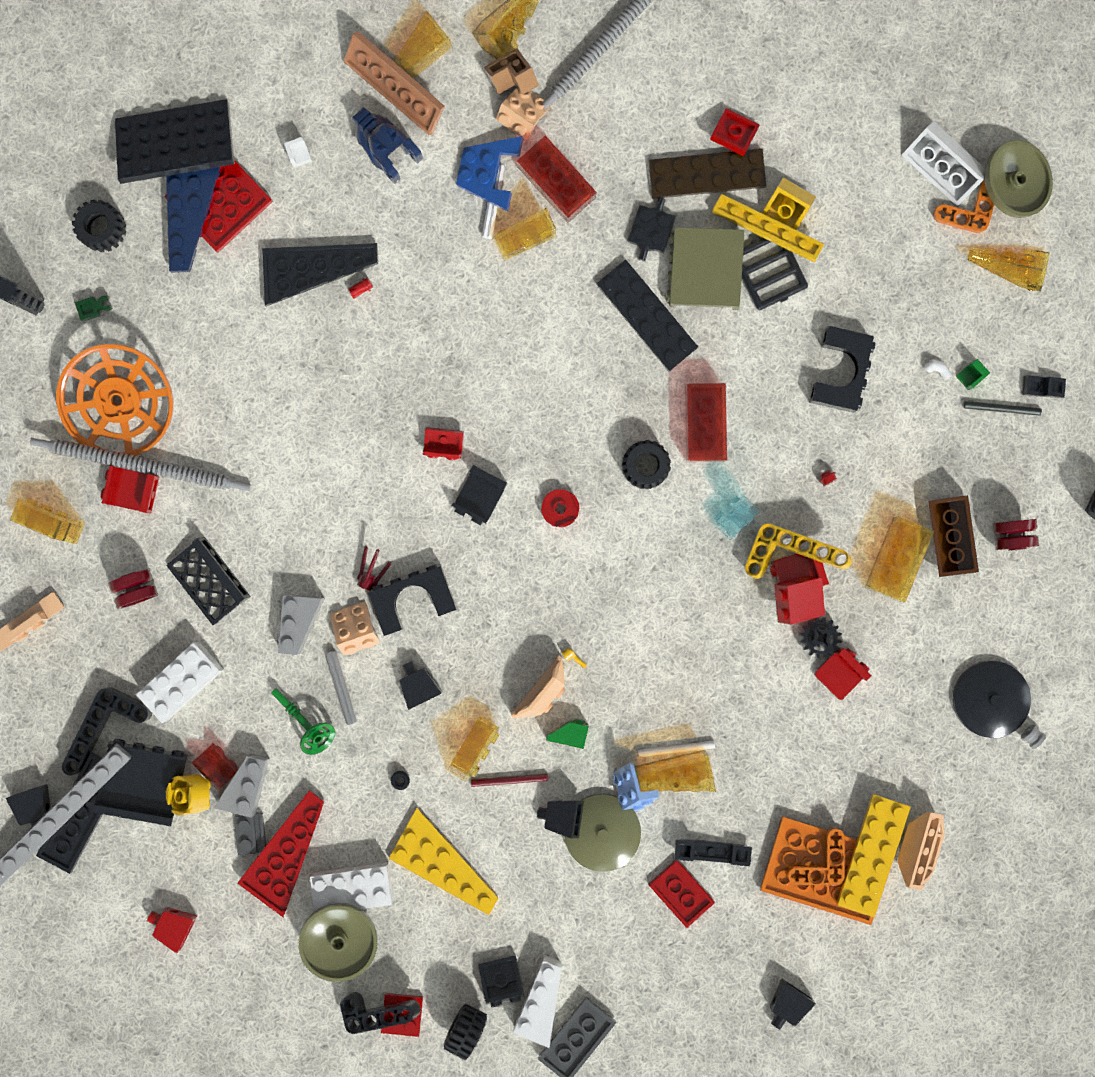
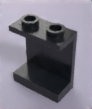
(479, 495)

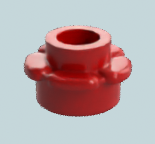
(827, 477)

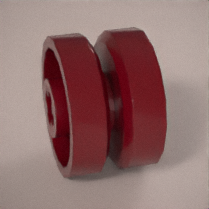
(1016, 536)
(132, 587)

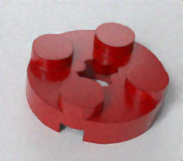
(564, 498)

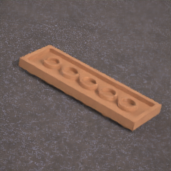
(393, 83)

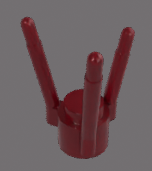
(367, 579)

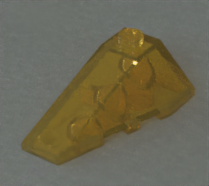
(501, 28)
(1021, 269)

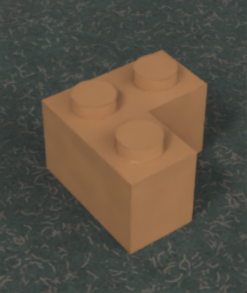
(510, 71)

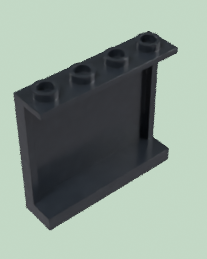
(141, 784)

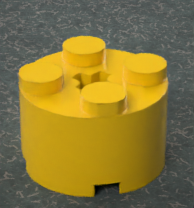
(188, 794)

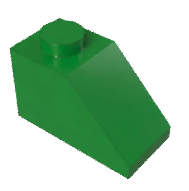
(571, 733)

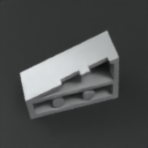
(296, 622)
(245, 788)

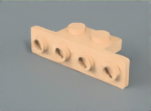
(29, 620)

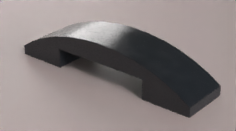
(712, 851)

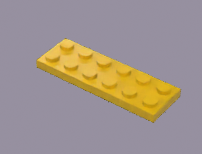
(873, 855)

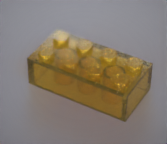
(899, 559)

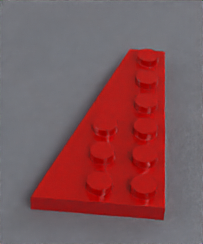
(277, 867)

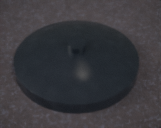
(991, 699)

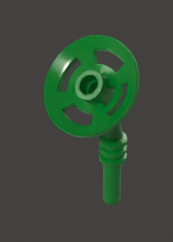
(312, 731)

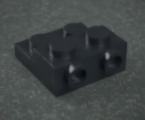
(501, 981)

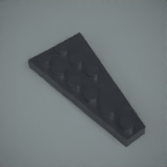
(300, 269)

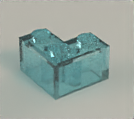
(737, 516)

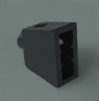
(418, 685)
(30, 804)
(562, 817)
(789, 1004)

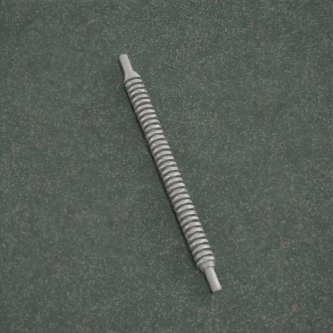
(596, 50)
(139, 464)

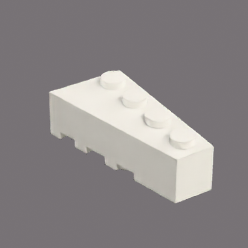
(538, 1009)

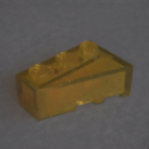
(525, 234)

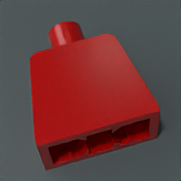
(172, 927)

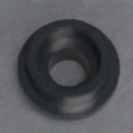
(398, 786)

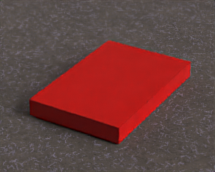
(681, 893)

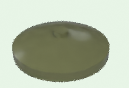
(1018, 179)
(606, 834)
(338, 942)

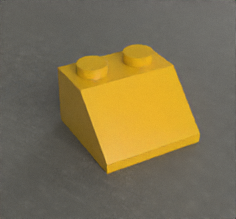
(789, 204)

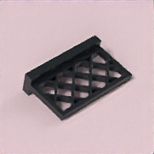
(222, 573)

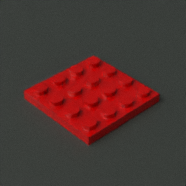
(233, 206)

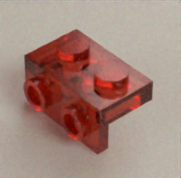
(215, 766)

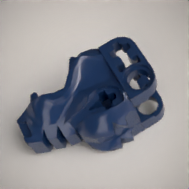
(381, 138)

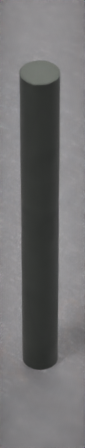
(1002, 408)

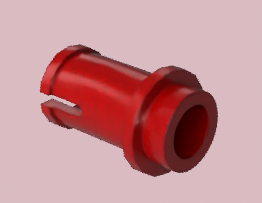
(360, 287)

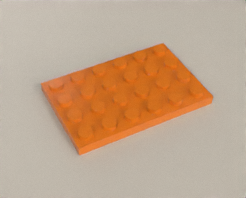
(805, 845)

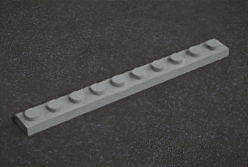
(62, 811)

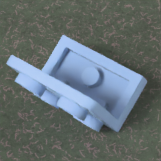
(629, 791)

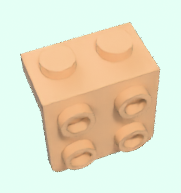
(521, 112)
(353, 628)

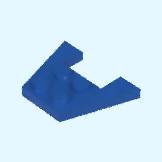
(480, 169)

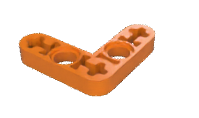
(977, 213)
(826, 870)

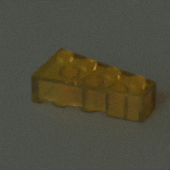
(677, 774)

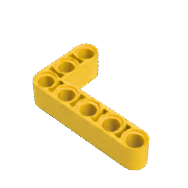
(794, 546)

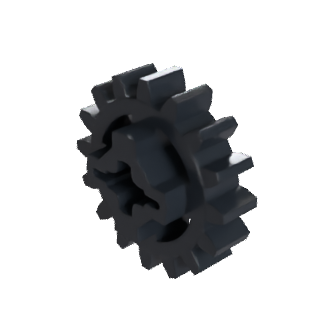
(815, 630)

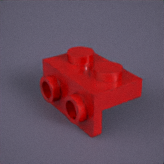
(443, 443)

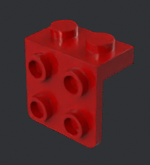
(842, 673)

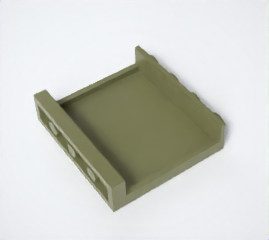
(706, 267)

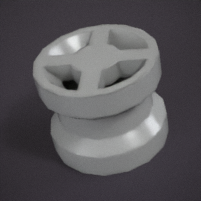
(1033, 736)

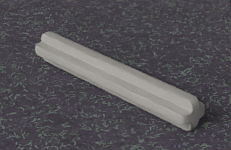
(341, 687)

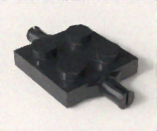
(651, 229)

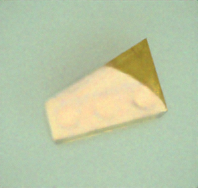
(423, 47)
(46, 521)
(474, 749)

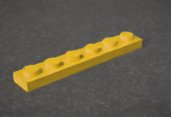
(768, 228)

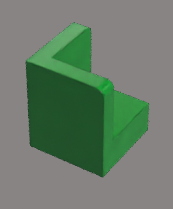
(972, 374)

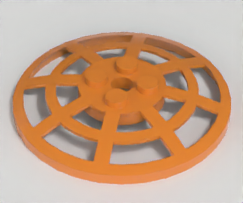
(104, 402)

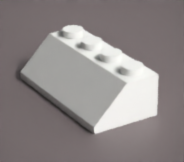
(945, 163)

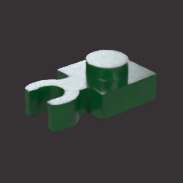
(90, 308)

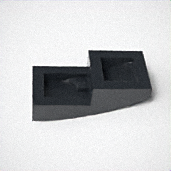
(1044, 386)

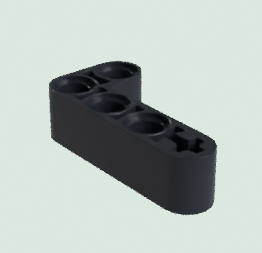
(381, 1014)

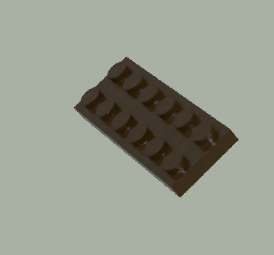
(707, 173)

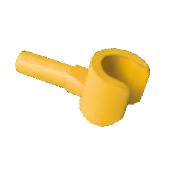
(569, 654)

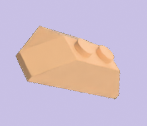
(543, 692)
(921, 849)

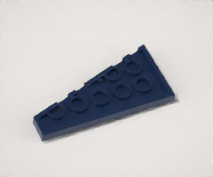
(187, 209)

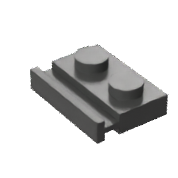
(250, 834)

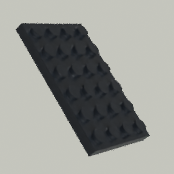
(173, 141)

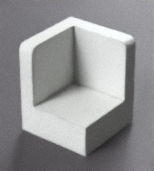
(297, 151)

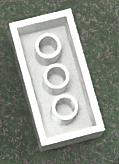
(180, 682)
(358, 886)

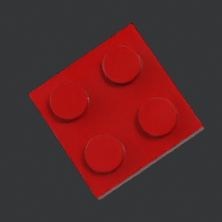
(734, 132)
(407, 1029)

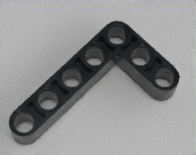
(98, 724)

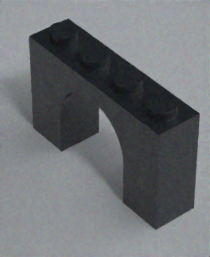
(20, 297)
(858, 348)
(385, 597)

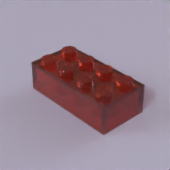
(556, 179)
(706, 422)

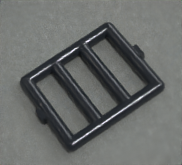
(753, 288)

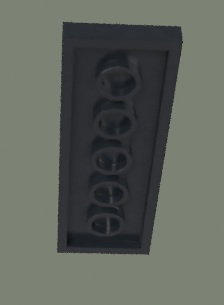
(647, 315)
(69, 841)

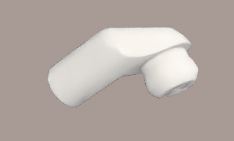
(936, 365)

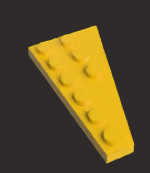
(437, 861)

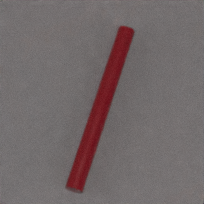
(509, 780)

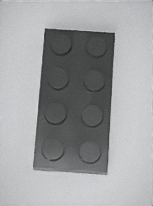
(577, 1039)

